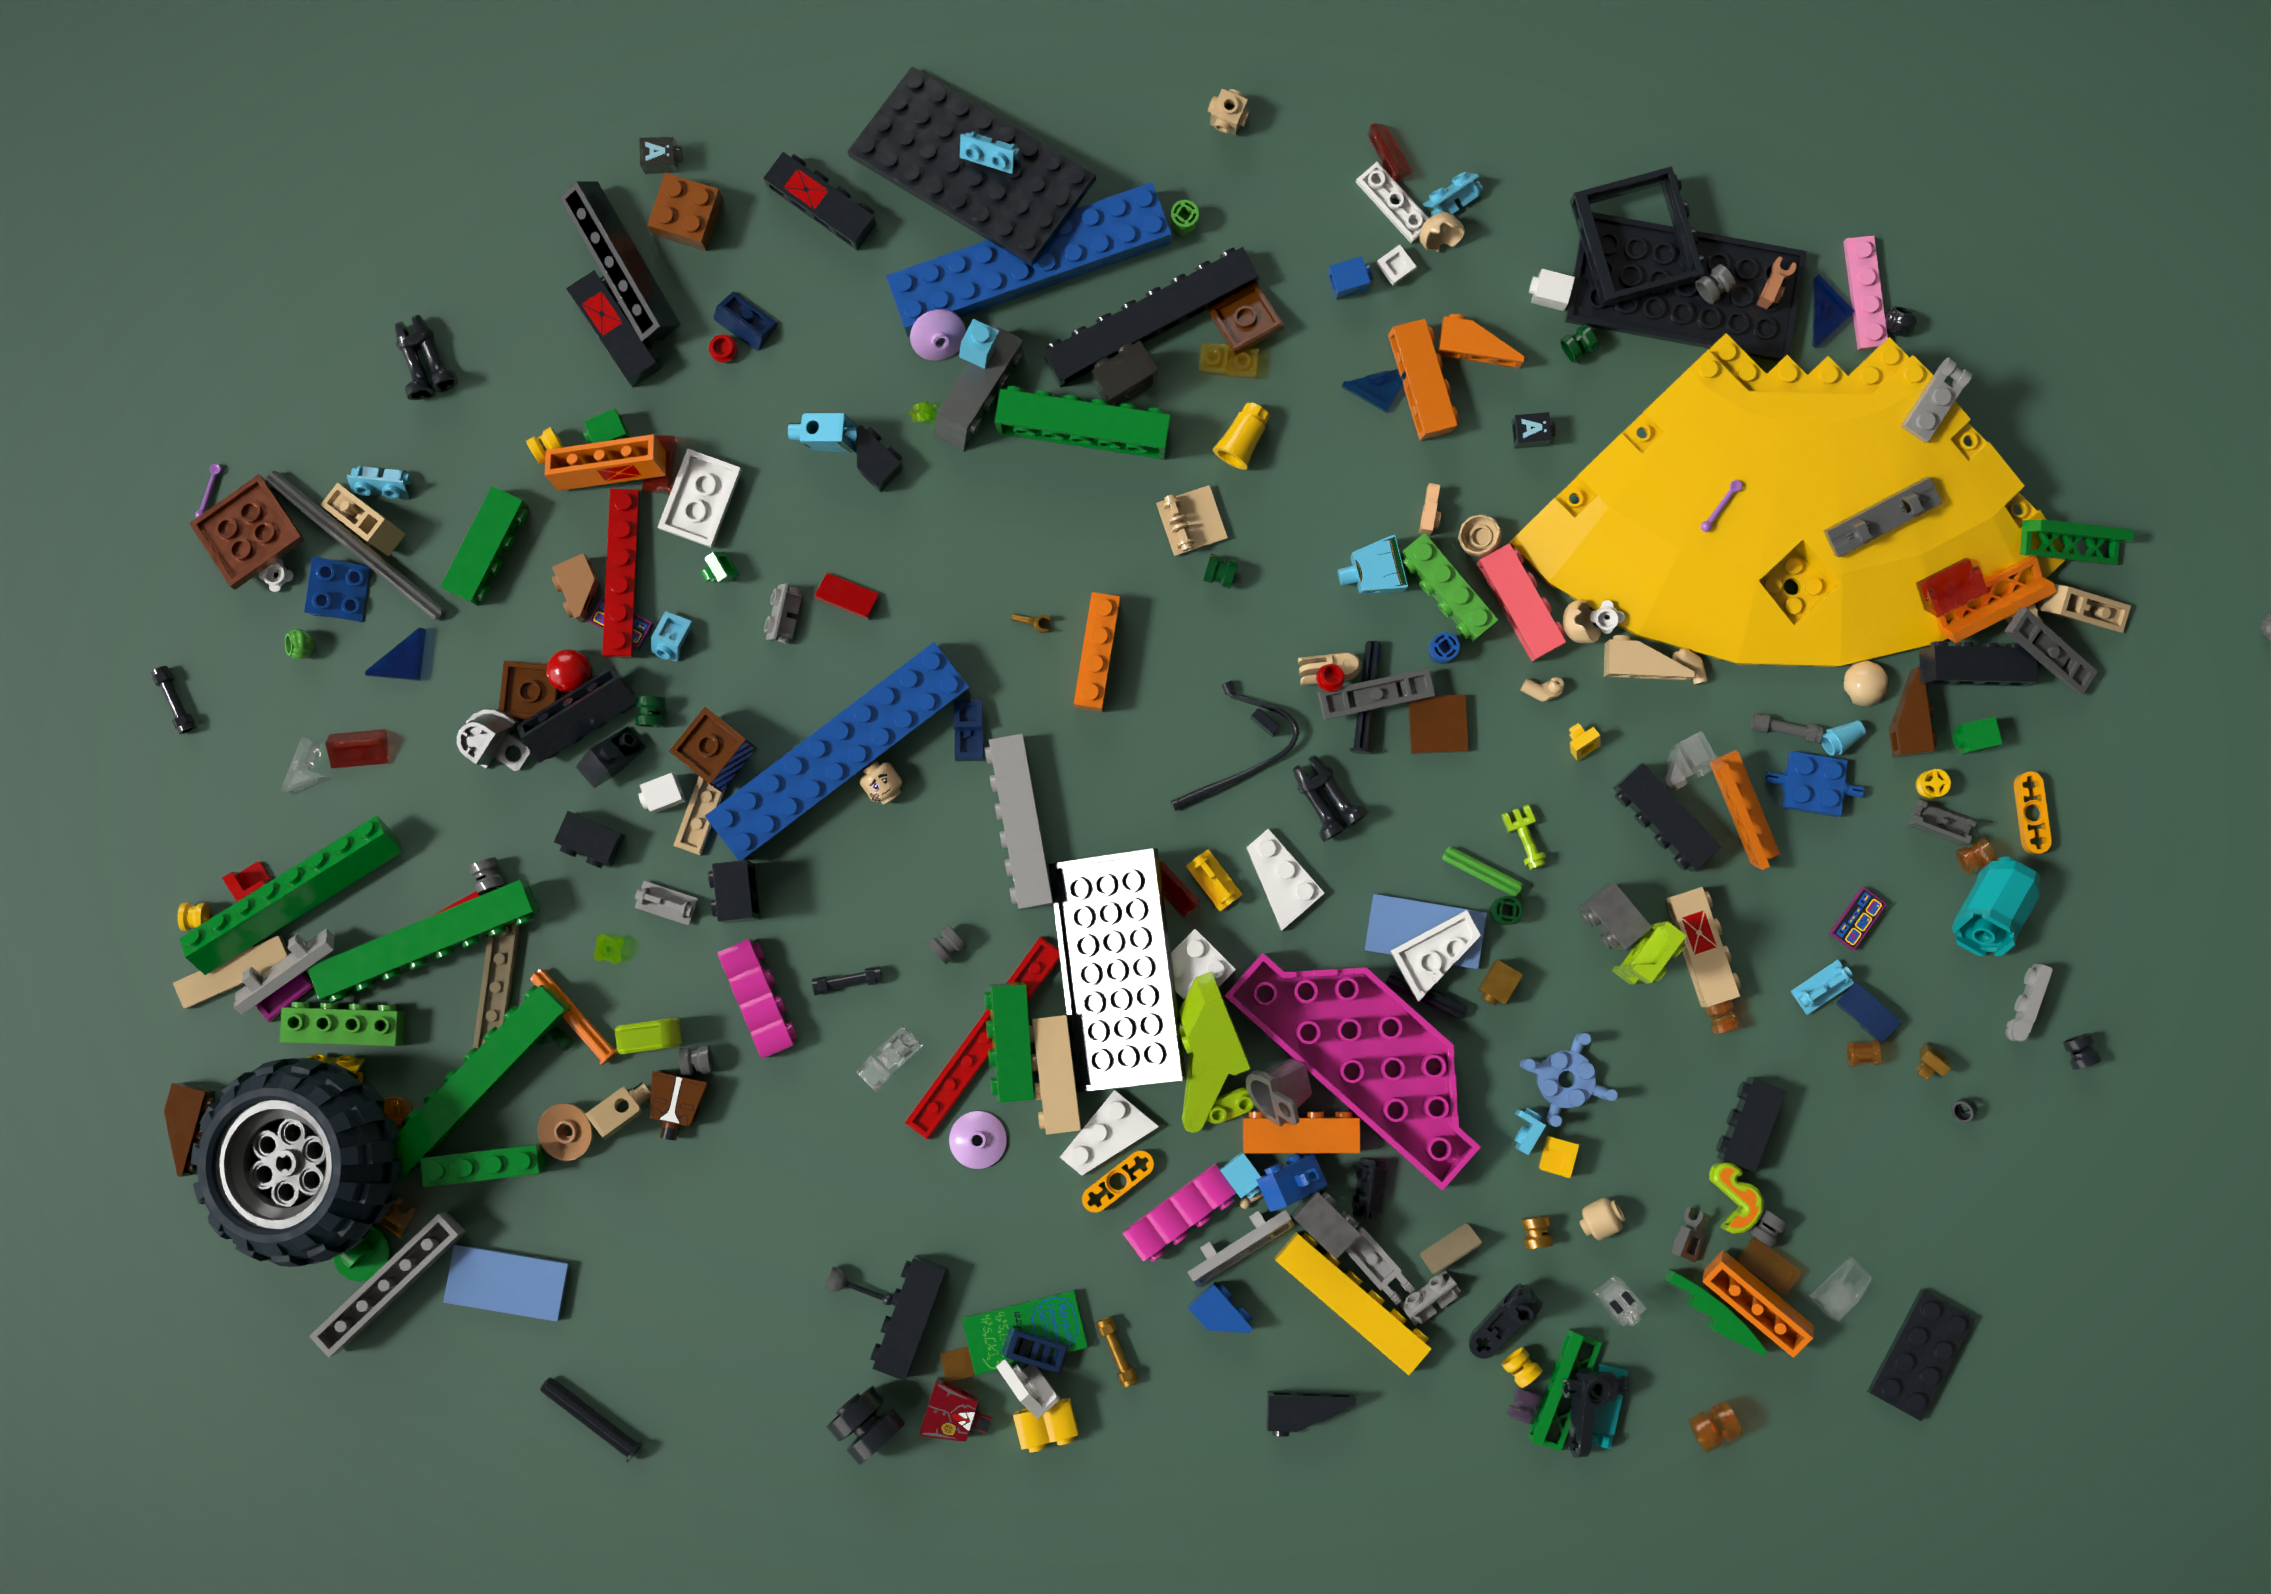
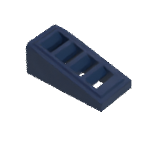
(1010, 1342)

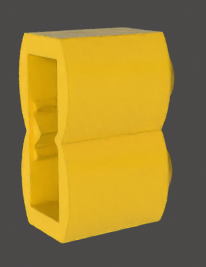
(1054, 1425)

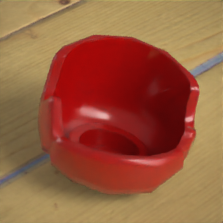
(568, 670)

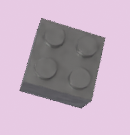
(1614, 917)
(1325, 1224)

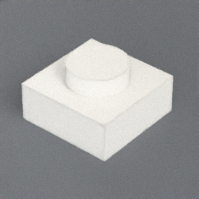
(1396, 265)

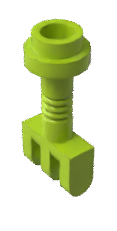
(1535, 859)

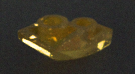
(1221, 361)

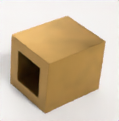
(1499, 983)

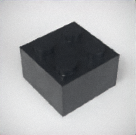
(734, 891)

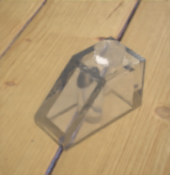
(1842, 1289)

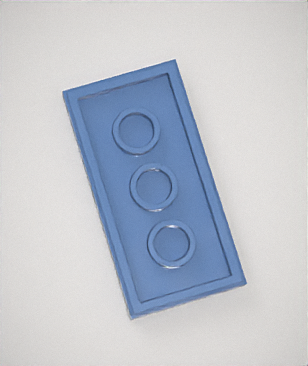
(1400, 920)
(506, 1282)

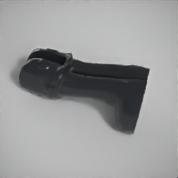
(420, 386)
(1310, 788)

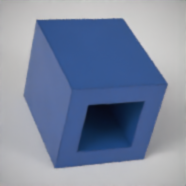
(1350, 277)

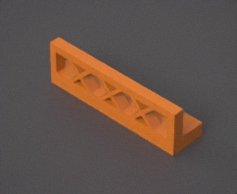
(2000, 606)
(1745, 809)

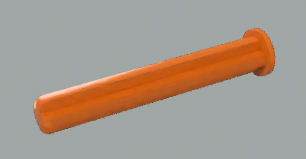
(578, 1021)

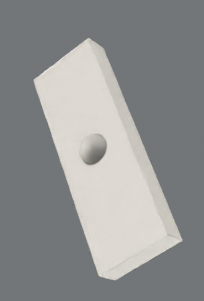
(1381, 189)

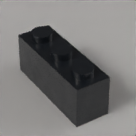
(1750, 1124)

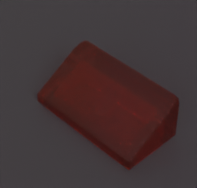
(1388, 151)
(663, 484)
(357, 748)
(1176, 891)

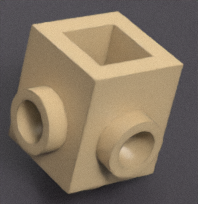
(1228, 120)

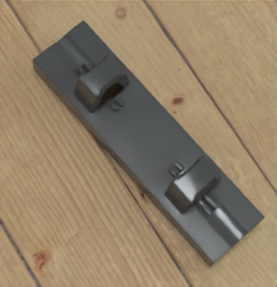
(1882, 517)
(2051, 651)
(1376, 694)

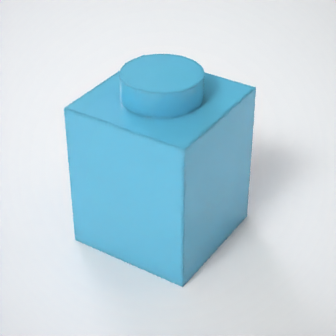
(978, 343)
(1241, 1176)

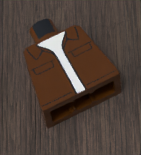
(676, 1101)

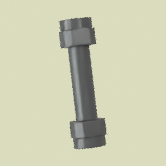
(1810, 733)

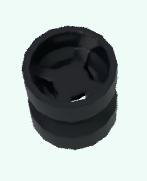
(2082, 1051)

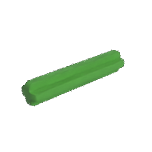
(1482, 871)

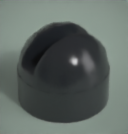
(1965, 1116)

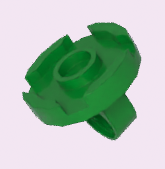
(366, 1257)

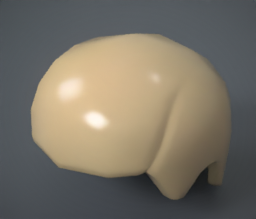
(1441, 229)
(1480, 535)
(1578, 623)
(1865, 683)

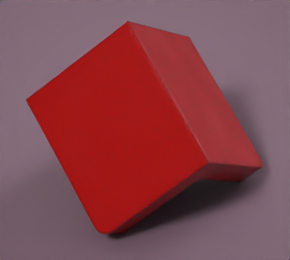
(246, 881)

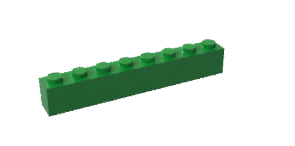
(290, 895)
(423, 940)
(478, 1075)

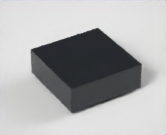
(1265, 722)

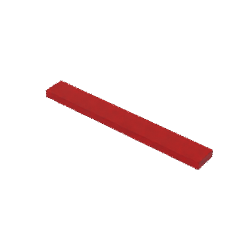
(975, 1047)

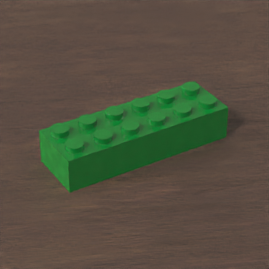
(1082, 423)

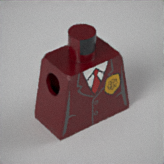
(952, 1413)

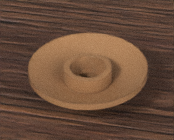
(557, 1140)

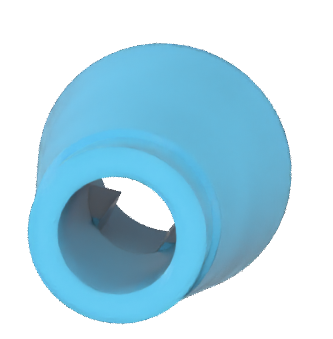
(1842, 737)

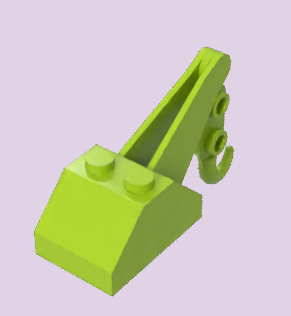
(1213, 1054)

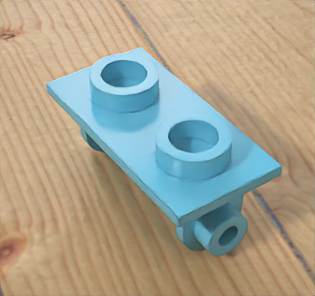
(984, 152)
(1462, 188)
(367, 482)
(1822, 986)

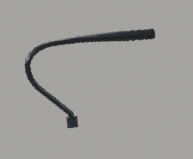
(1215, 787)

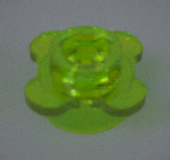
(922, 411)
(601, 952)

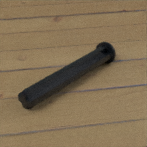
(1365, 719)
(590, 1418)

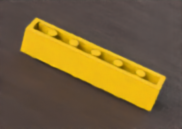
(1353, 1303)

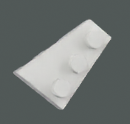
(1283, 879)
(1434, 952)
(1107, 1133)

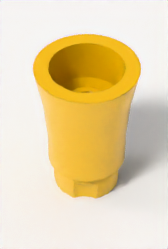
(1242, 436)

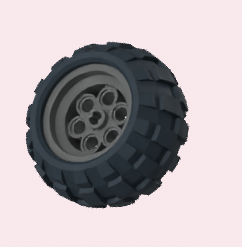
(249, 1172)

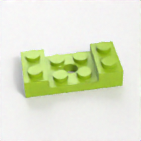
(1651, 953)

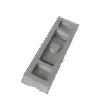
(302, 957)
(1240, 1249)

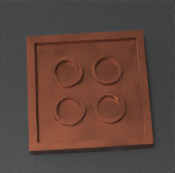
(247, 532)

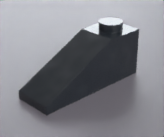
(1295, 1410)

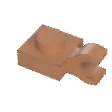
(1773, 290)

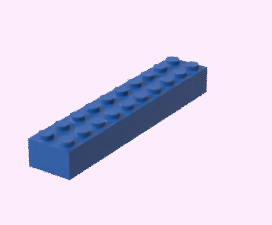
(990, 276)
(836, 751)

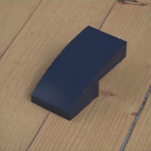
(968, 730)
(1868, 1012)

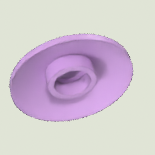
(933, 326)
(988, 1128)

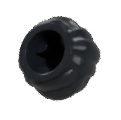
(1900, 320)

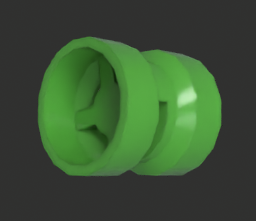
(1184, 223)

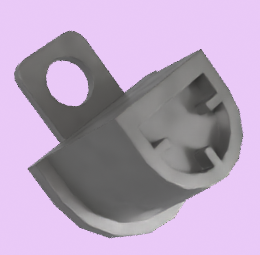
(488, 737)
(1280, 1091)

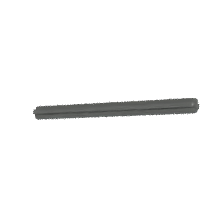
(355, 545)

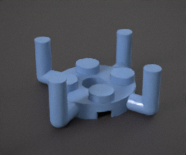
(1583, 1083)

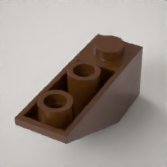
(1911, 724)
(183, 1116)

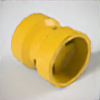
(550, 441)
(1521, 1367)

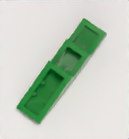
(1722, 1319)

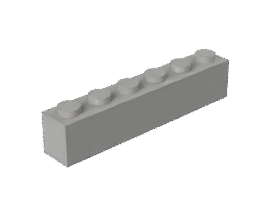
(1020, 822)
(387, 1284)

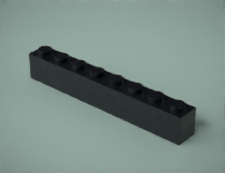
(1150, 316)

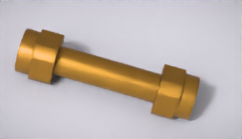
(1127, 1374)

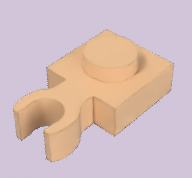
(1430, 517)

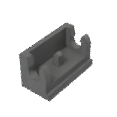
(1941, 823)

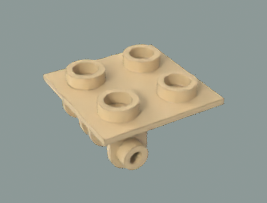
(1191, 520)

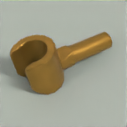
(1031, 621)

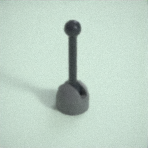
(838, 1280)

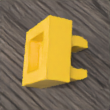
(1583, 742)

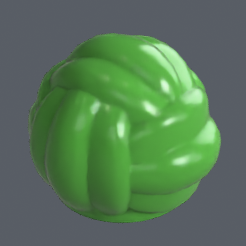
(299, 644)

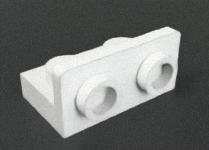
(1029, 1387)

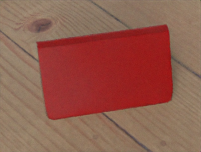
(847, 596)

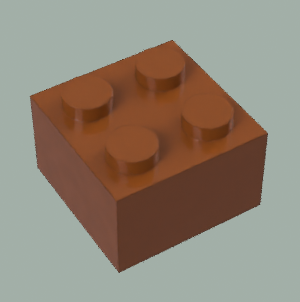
(685, 211)

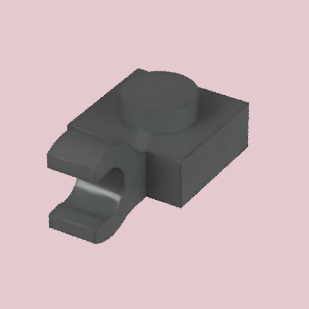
(1689, 1239)

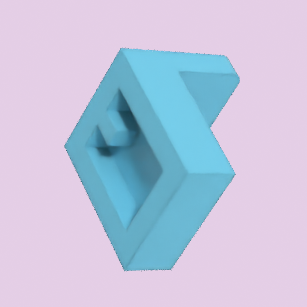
(670, 636)
(1528, 1135)

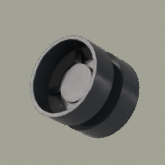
(860, 1417)

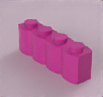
(757, 999)
(1179, 1212)

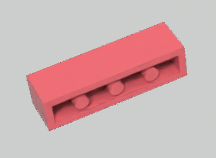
(1521, 602)

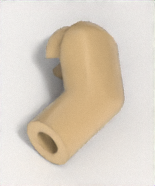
(1693, 662)

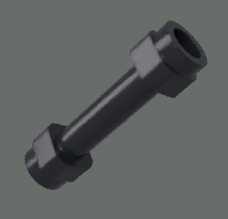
(163, 677)
(823, 985)

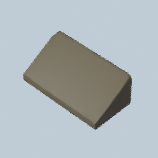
(1450, 1248)

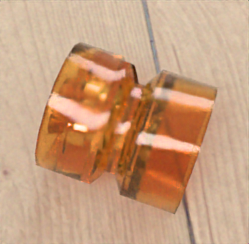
(1706, 1431)

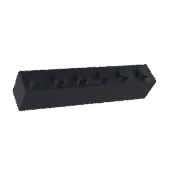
(619, 261)

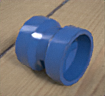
(1440, 651)

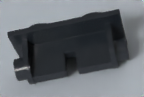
(1365, 1201)

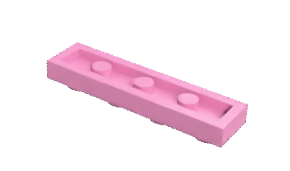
(1865, 292)

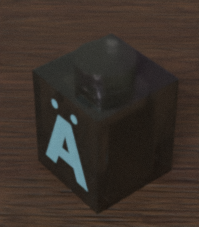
(660, 155)

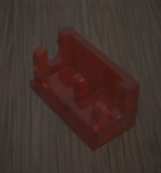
(1951, 588)

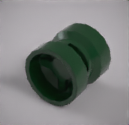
(1579, 343)
(1218, 570)
(649, 705)
(1502, 913)

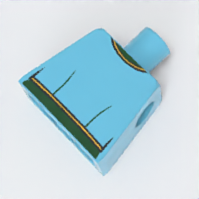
(825, 432)
(1376, 568)

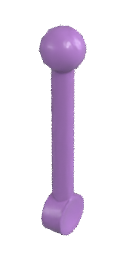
(216, 470)
(1735, 486)

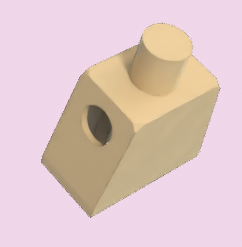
(607, 1118)

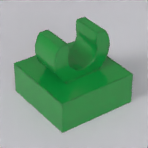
(719, 568)

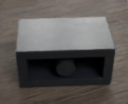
(589, 839)

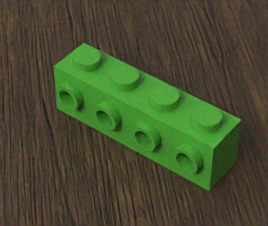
(1448, 587)
(342, 1026)

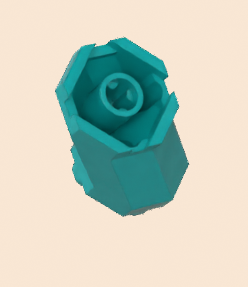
(1997, 907)

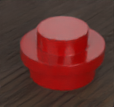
(723, 348)
(1330, 678)

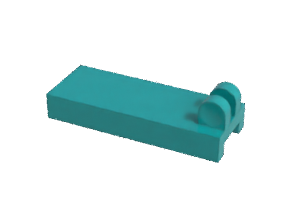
(1607, 1415)

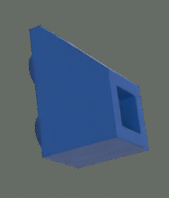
(1217, 1311)

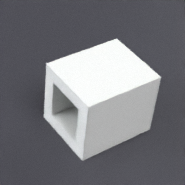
(1551, 289)
(661, 793)

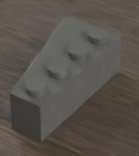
(976, 392)

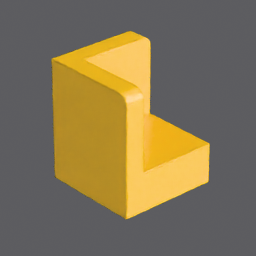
(1558, 1156)

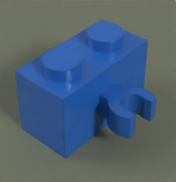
(1291, 1181)

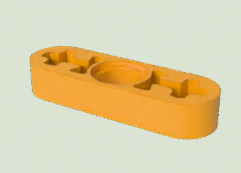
(2024, 822)
(1139, 1173)

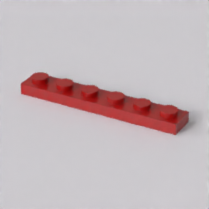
(621, 573)

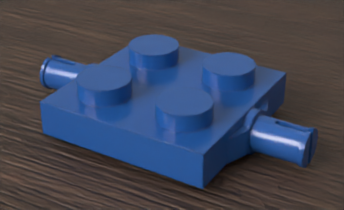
(1814, 784)

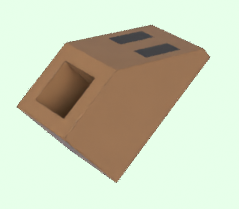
(579, 585)

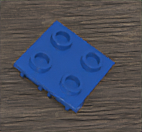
(336, 589)

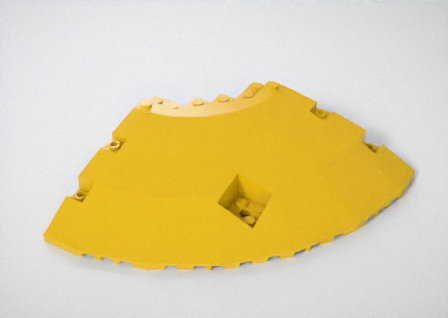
(1805, 460)

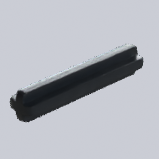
(1431, 998)

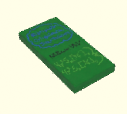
(1050, 1317)

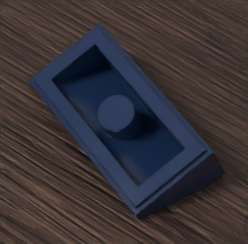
(744, 320)

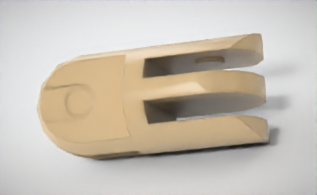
(1310, 665)

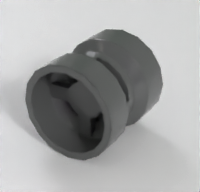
(1715, 284)
(486, 875)
(945, 945)
(695, 1060)
(1764, 1234)

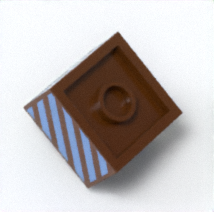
(713, 749)

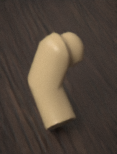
(1544, 691)

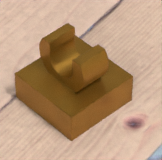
(1932, 1062)

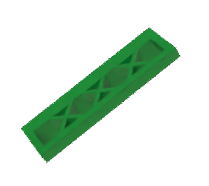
(2077, 532)
(1546, 1411)

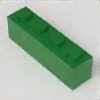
(485, 545)
(1010, 1042)
(483, 1165)

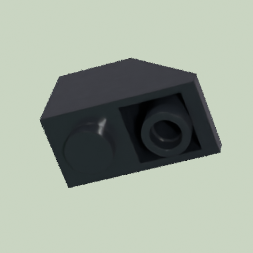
(874, 461)
(610, 756)

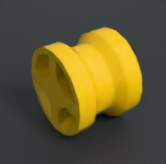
(1939, 782)
(192, 915)

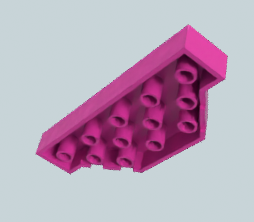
(1367, 1054)

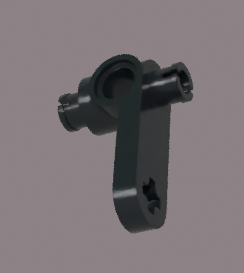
(1515, 1309)
(1586, 1400)

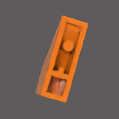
(1471, 342)

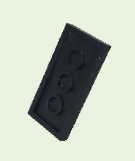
(1921, 1355)

